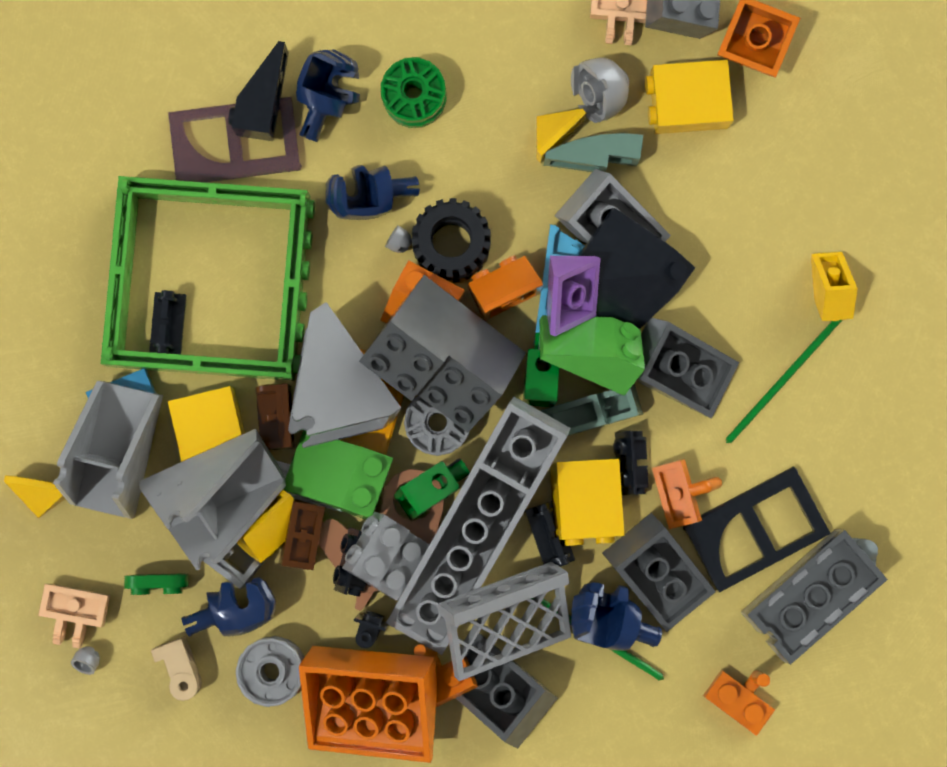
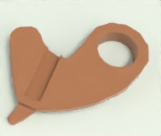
(423, 528)

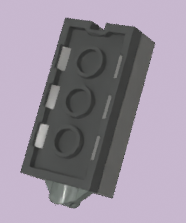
(815, 594)

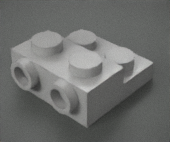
(385, 555)

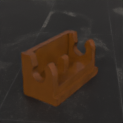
(274, 413)
(302, 536)

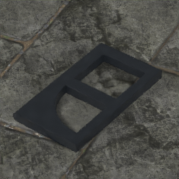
(707, 533)

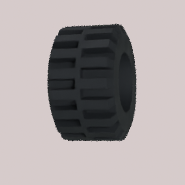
(451, 214)

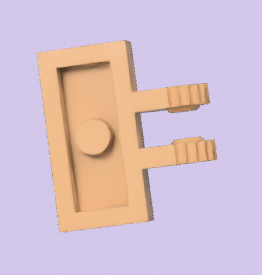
(619, 10)
(73, 606)

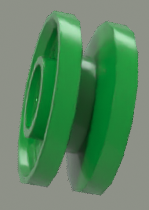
(406, 75)

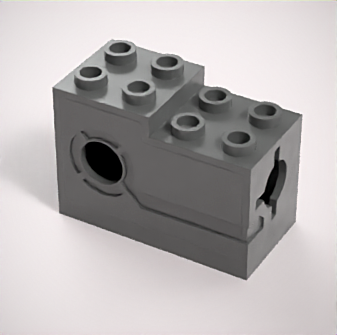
(443, 355)

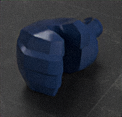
(320, 90)
(372, 193)
(228, 616)
(610, 619)

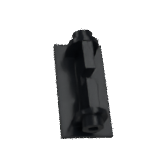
(167, 322)
(629, 448)
(543, 528)
(342, 578)
(369, 628)

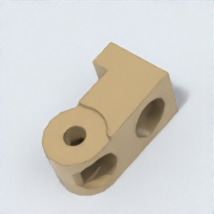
(180, 666)

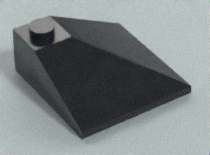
(636, 270)

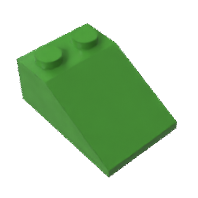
(597, 350)
(339, 476)

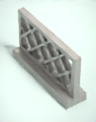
(500, 595)

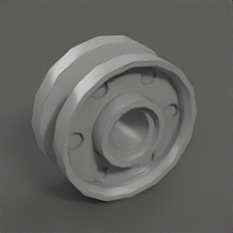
(426, 439)
(252, 677)

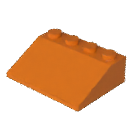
(369, 703)

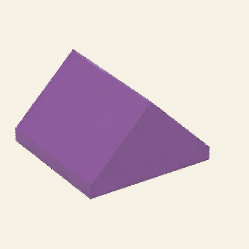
(571, 291)

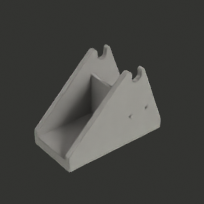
(334, 390)
(109, 449)
(215, 495)

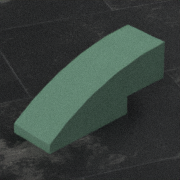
(596, 152)
(596, 410)

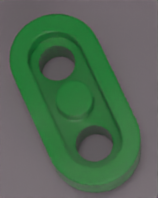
(169, 582)

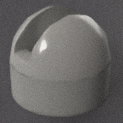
(399, 240)
(86, 660)

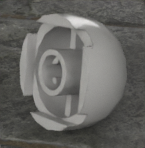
(601, 87)

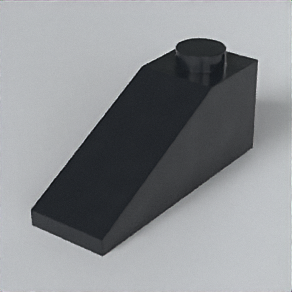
(260, 99)

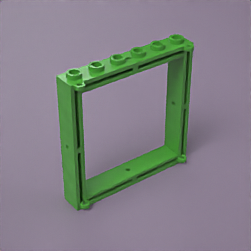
(121, 264)

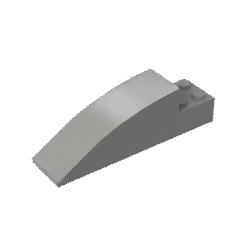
(479, 520)

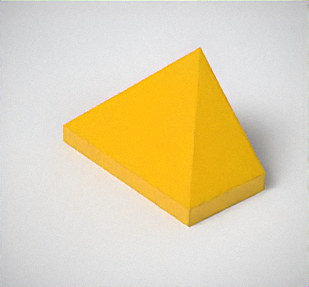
(555, 128)
(37, 494)

